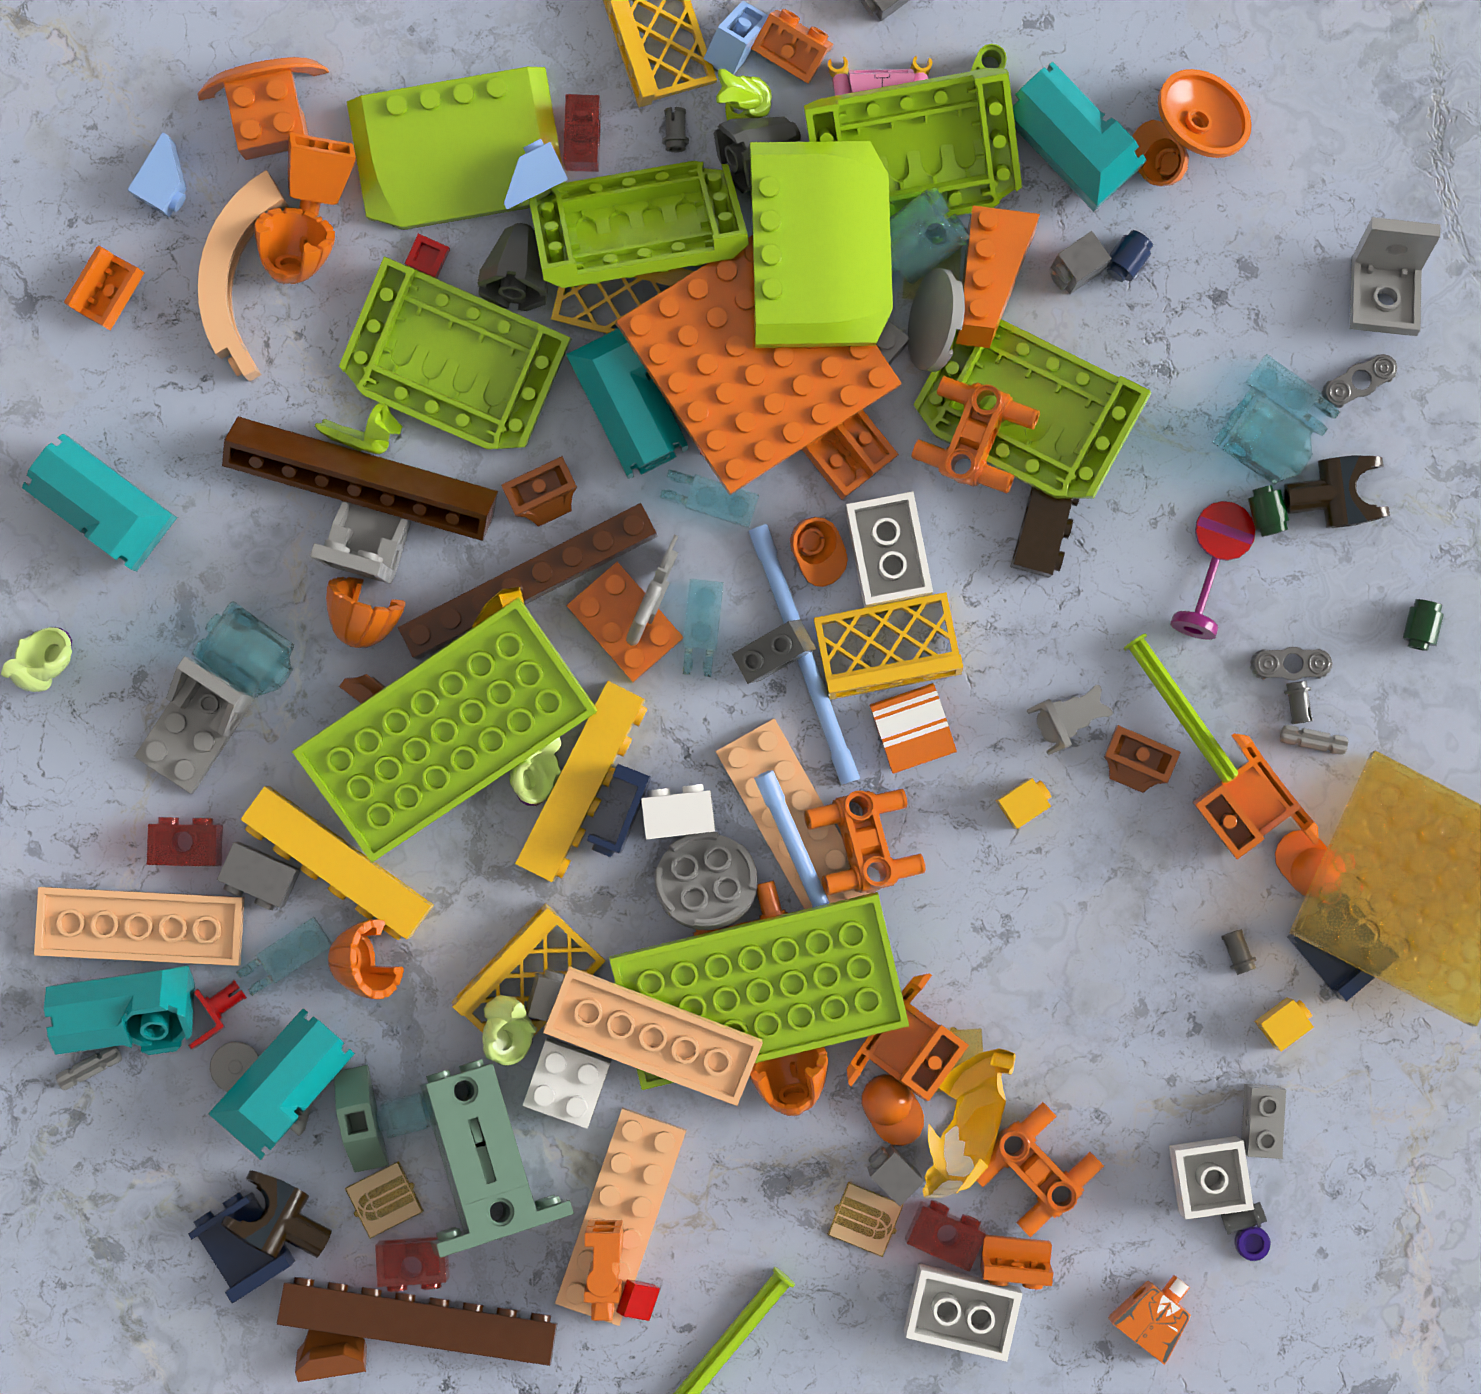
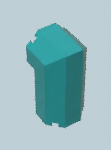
(1072, 137)
(627, 403)
(98, 502)
(134, 1008)
(280, 1082)

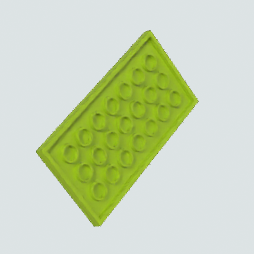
(445, 730)
(783, 978)

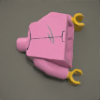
(870, 79)

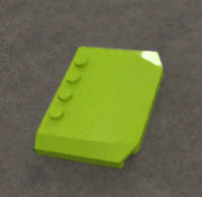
(932, 134)
(449, 145)
(638, 223)
(820, 244)
(452, 358)
(1080, 408)

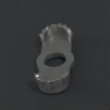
(1341, 389)
(1270, 663)

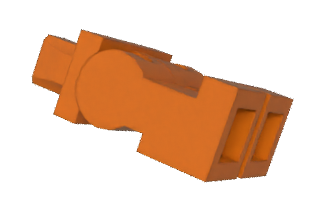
(603, 1281)

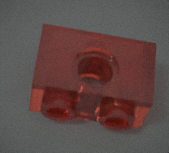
(582, 132)
(164, 848)
(960, 1249)
(391, 1267)

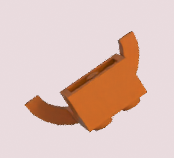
(263, 102)
(1251, 804)
(915, 1054)

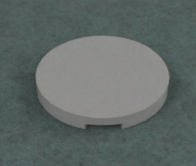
(934, 319)
(706, 881)

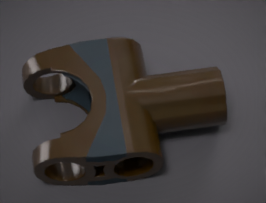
(1336, 492)
(280, 1220)

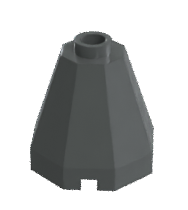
(734, 139)
(514, 271)

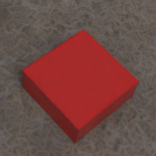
(427, 256)
(638, 1300)

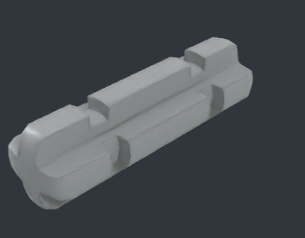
(1314, 739)
(88, 1067)

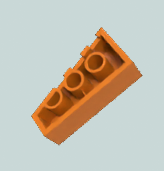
(991, 267)

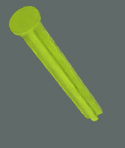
(1182, 708)
(736, 1333)

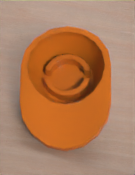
(1164, 156)
(818, 551)
(1299, 859)
(892, 1110)

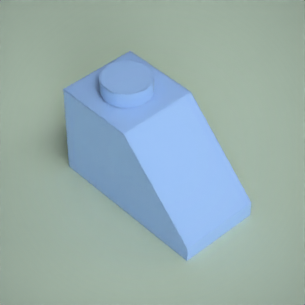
(735, 38)
(534, 173)
(161, 178)

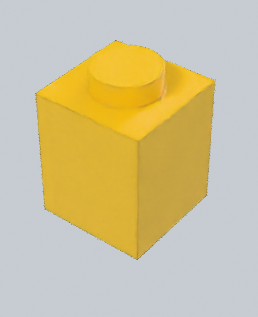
(1024, 802)
(1285, 1023)

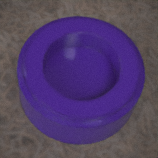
(1252, 1243)

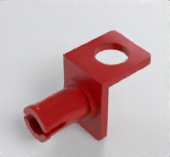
(216, 1007)

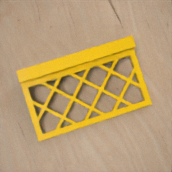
(637, 60)
(666, 278)
(894, 674)
(512, 955)

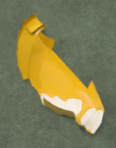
(970, 1138)

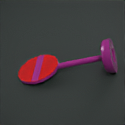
(1225, 534)

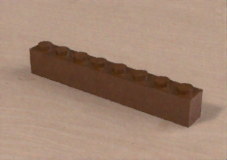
(359, 478)
(533, 577)
(417, 1323)

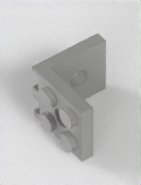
(1390, 263)

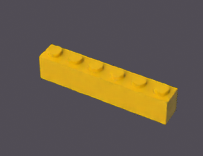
(580, 782)
(336, 862)

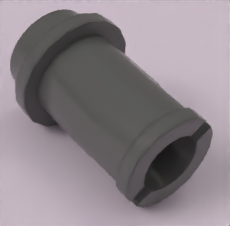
(675, 130)
(1299, 702)
(1239, 952)
(1244, 1219)

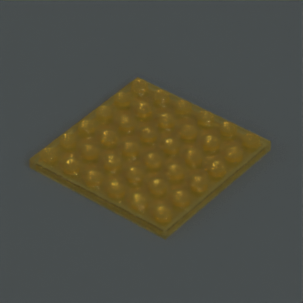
(1403, 888)

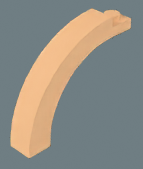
(218, 265)

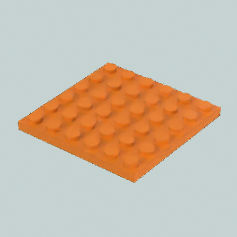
(738, 400)

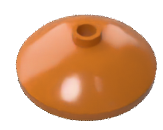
(1204, 113)

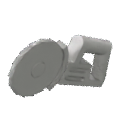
(653, 596)
(232, 1062)

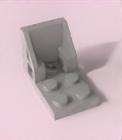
(364, 542)
(194, 724)

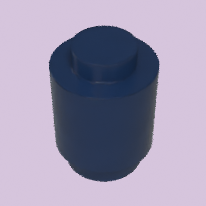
(1129, 256)

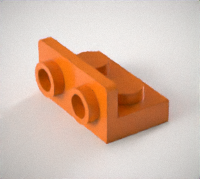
(792, 44)

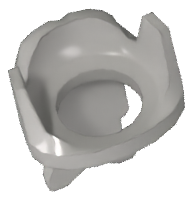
(1061, 720)

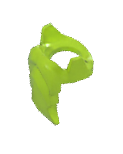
(745, 94)
(376, 435)

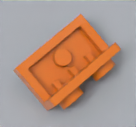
(104, 287)
(1016, 1261)

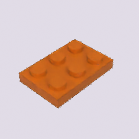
(607, 613)

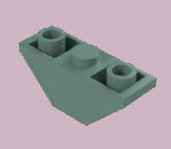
(358, 1119)

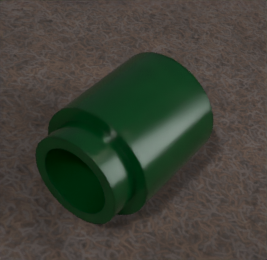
(1268, 510)
(1423, 624)

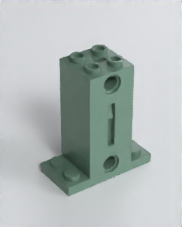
(482, 1161)

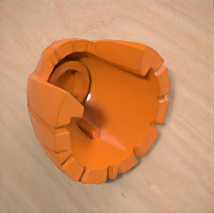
(293, 243)
(357, 622)
(354, 966)
(791, 1081)

